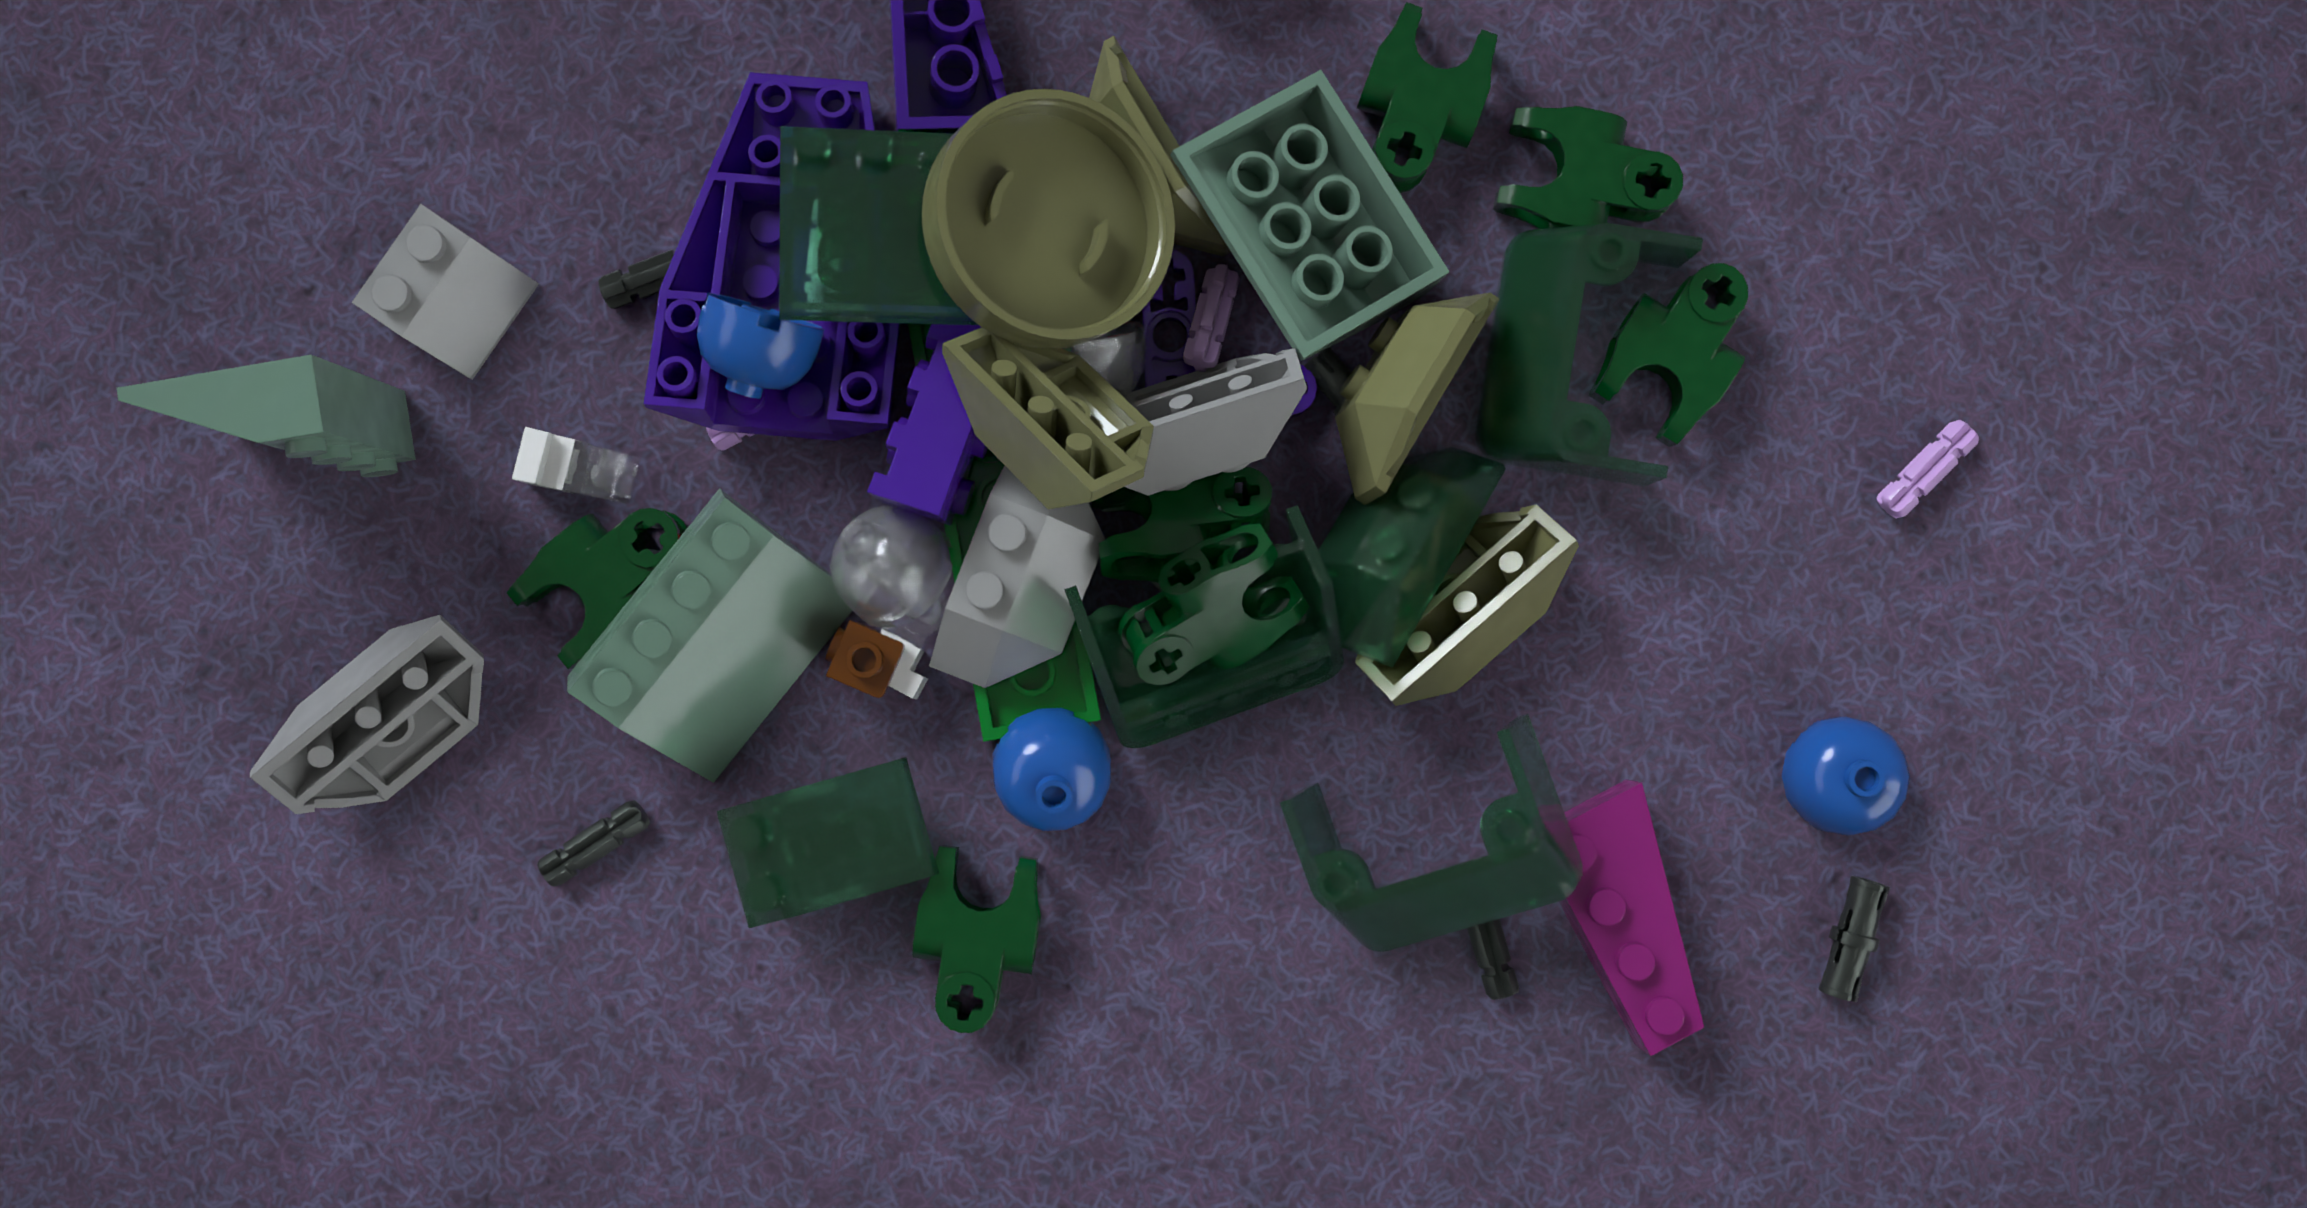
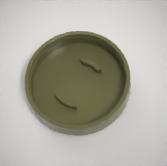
(1048, 219)

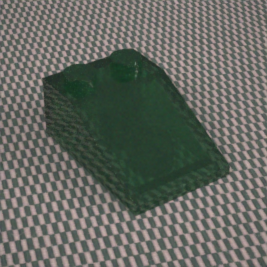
(827, 842)

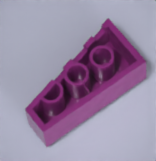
(1629, 918)

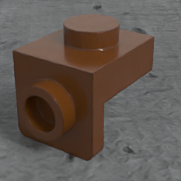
(863, 658)

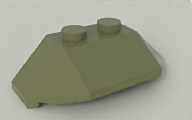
(1123, 92)
(1402, 386)
(1049, 418)
(1482, 605)

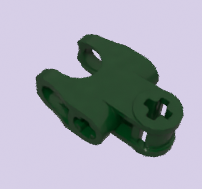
(1421, 100)
(1593, 171)
(1681, 346)
(1180, 520)
(598, 567)
(1210, 610)
(975, 941)

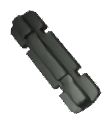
(642, 279)
(593, 843)
(1492, 956)

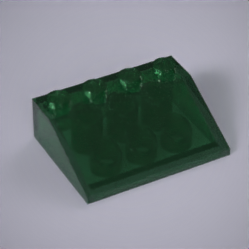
(856, 228)

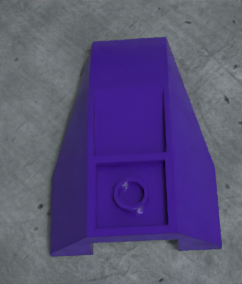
(735, 252)

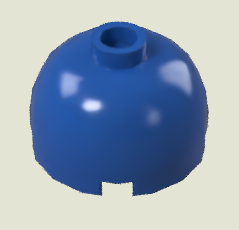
(754, 345)
(1051, 769)
(1845, 776)

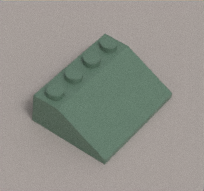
(1311, 215)
(296, 407)
(710, 639)

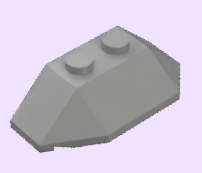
(1216, 418)
(1010, 591)
(376, 720)

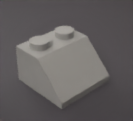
(445, 292)

